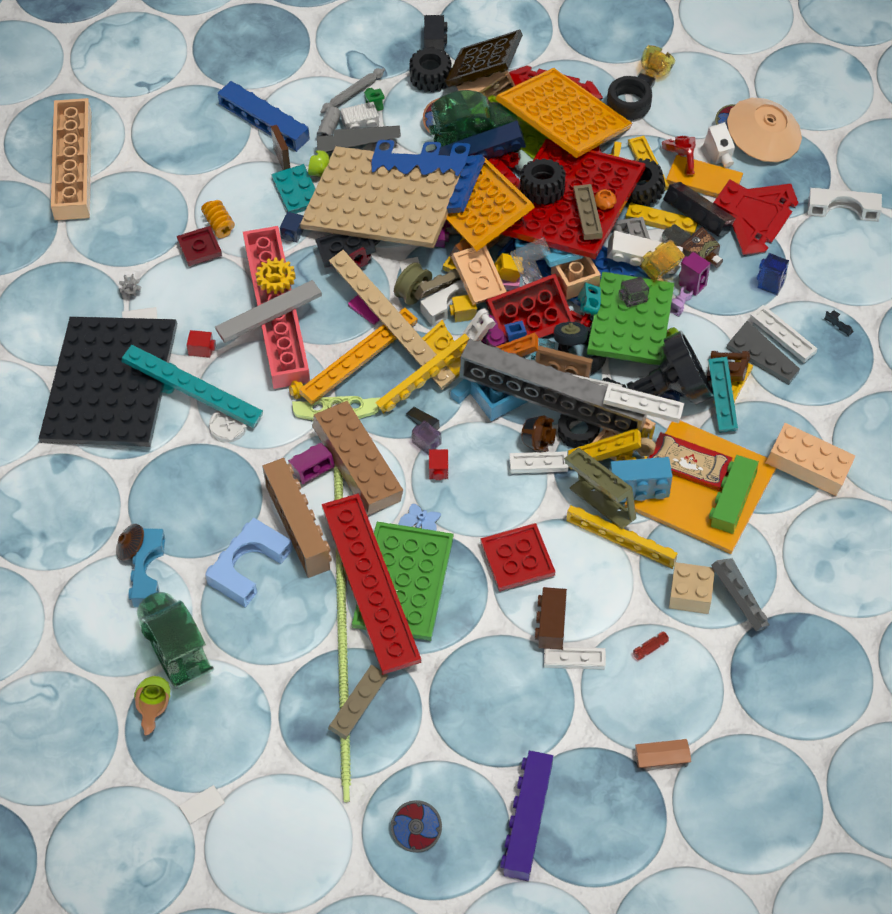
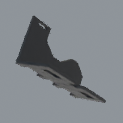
(833, 318)

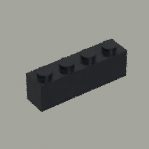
(699, 209)

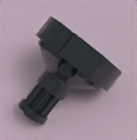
(677, 373)

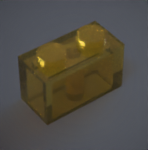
(662, 260)

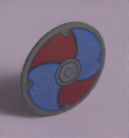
(416, 826)

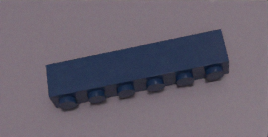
(490, 143)

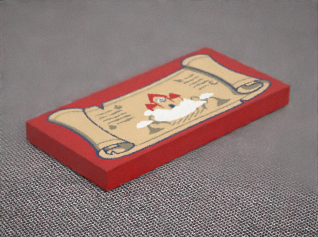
(692, 461)

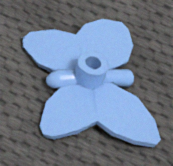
(420, 517)

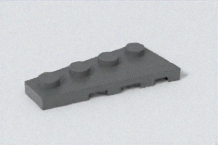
(763, 353)
(738, 588)

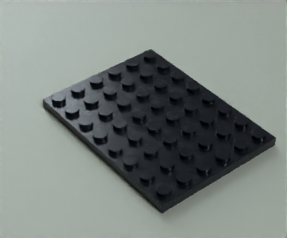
(98, 395)

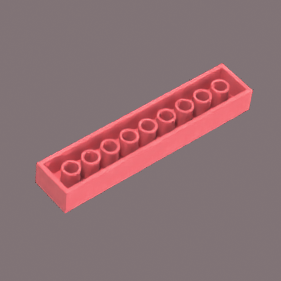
(281, 335)

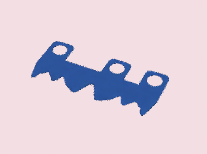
(426, 161)

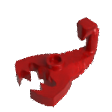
(683, 146)

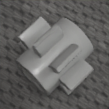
(131, 280)

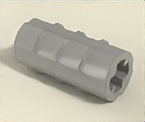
(329, 122)

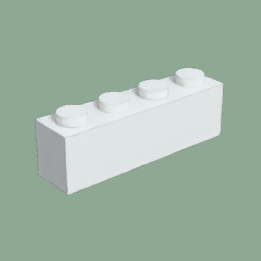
(632, 248)

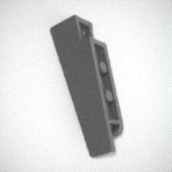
(356, 137)

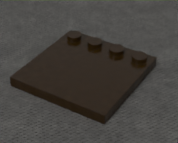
(484, 58)

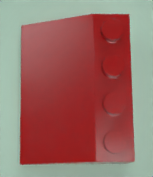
(537, 304)

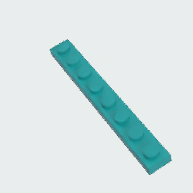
(192, 386)

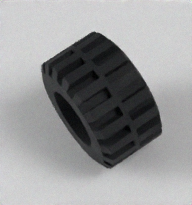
(429, 69)
(542, 181)
(653, 189)

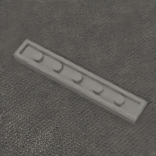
(268, 311)

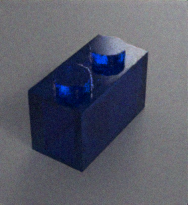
(772, 273)

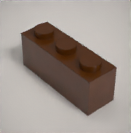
(551, 618)

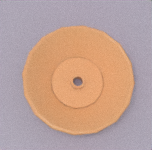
(764, 130)

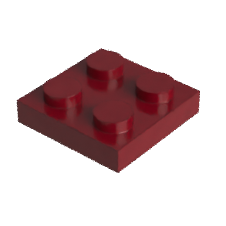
(199, 246)

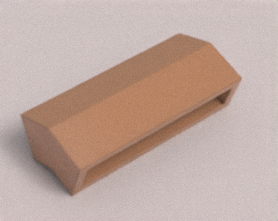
(662, 753)

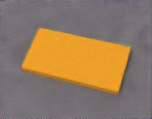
(708, 178)

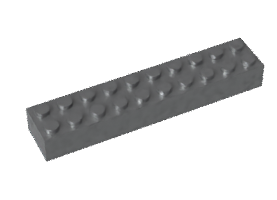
(545, 387)

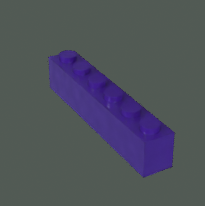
(528, 815)

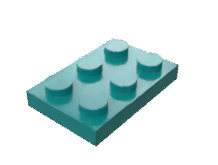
(294, 188)

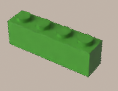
(734, 494)

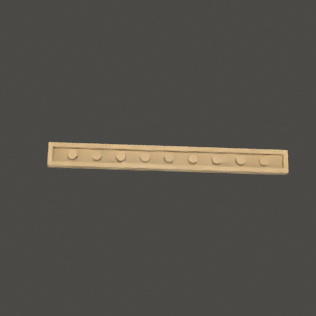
(389, 315)

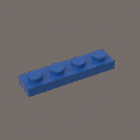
(465, 184)

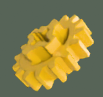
(275, 275)

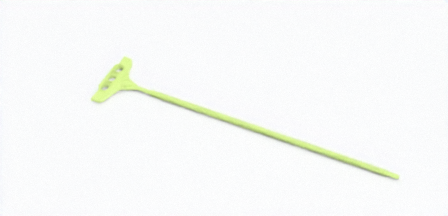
(305, 410)

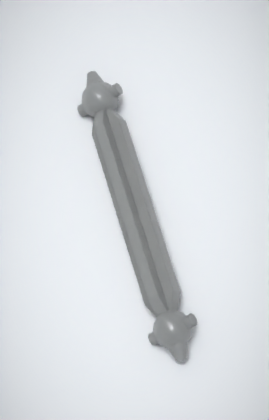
(353, 89)

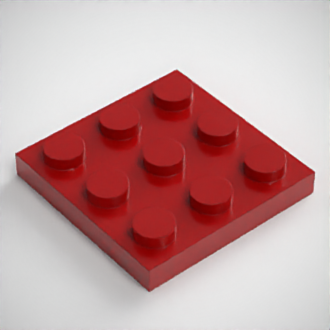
(517, 557)

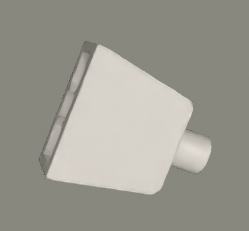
(719, 145)

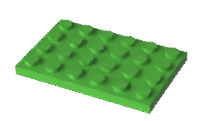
(632, 331)
(417, 568)

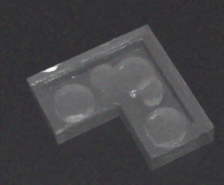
(526, 258)

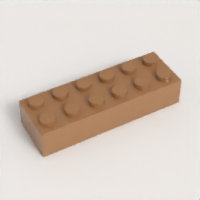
(357, 457)
(297, 517)

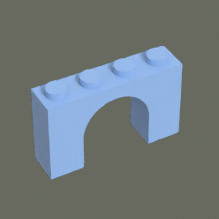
(253, 538)

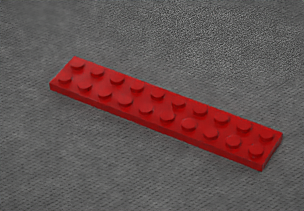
(371, 584)

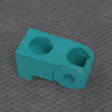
(590, 302)

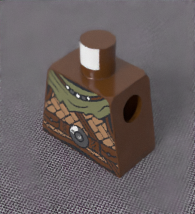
(704, 245)

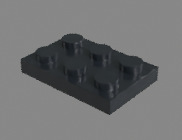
(335, 243)

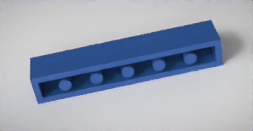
(262, 114)

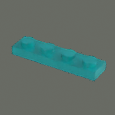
(723, 394)

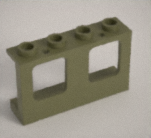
(607, 487)

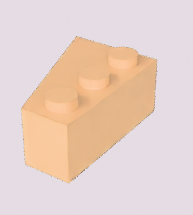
(490, 85)

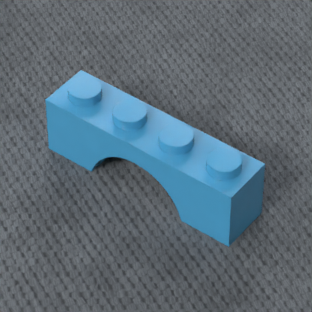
(151, 548)

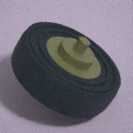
(570, 333)

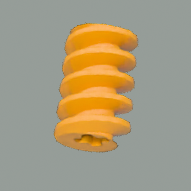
(218, 218)

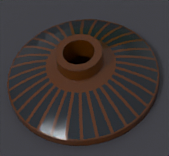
(129, 542)

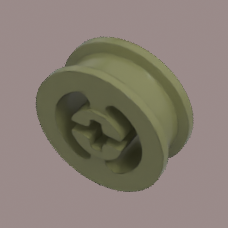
(409, 280)

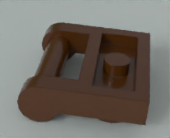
(736, 369)

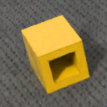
(507, 268)
(462, 308)

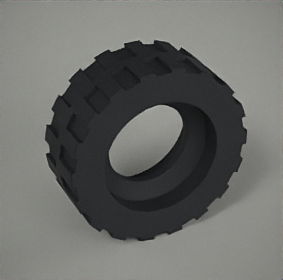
(575, 440)

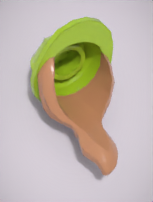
(151, 700)

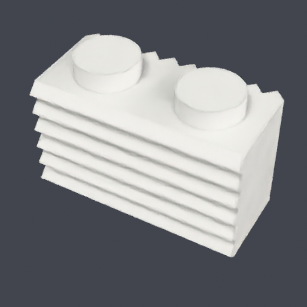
(360, 116)

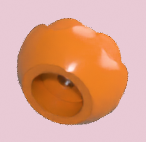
(605, 199)

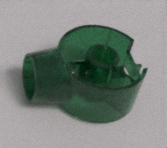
(466, 115)
(173, 638)

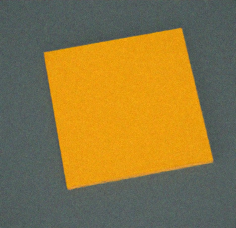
(564, 112)
(690, 503)

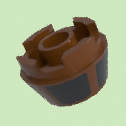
(538, 433)

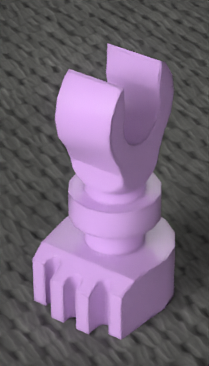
(678, 302)

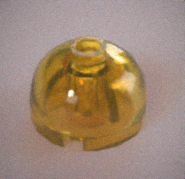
(656, 62)

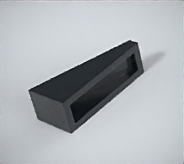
(419, 416)

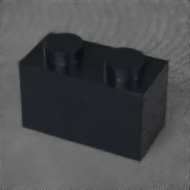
(434, 31)

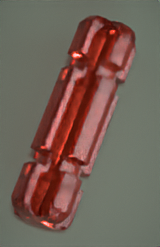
(650, 645)

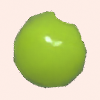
(318, 163)

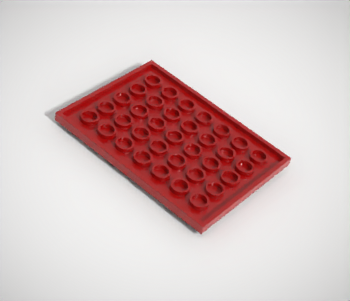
(560, 220)

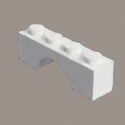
(866, 205)
(436, 306)

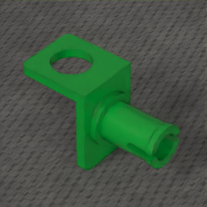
(375, 96)

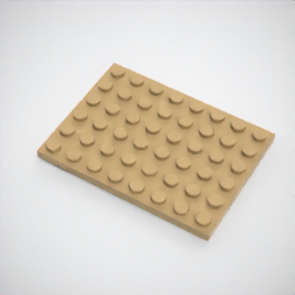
(381, 202)

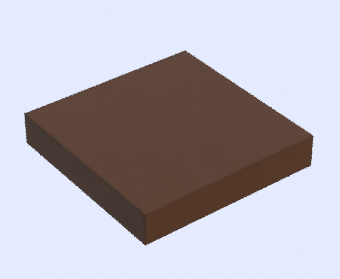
(280, 147)

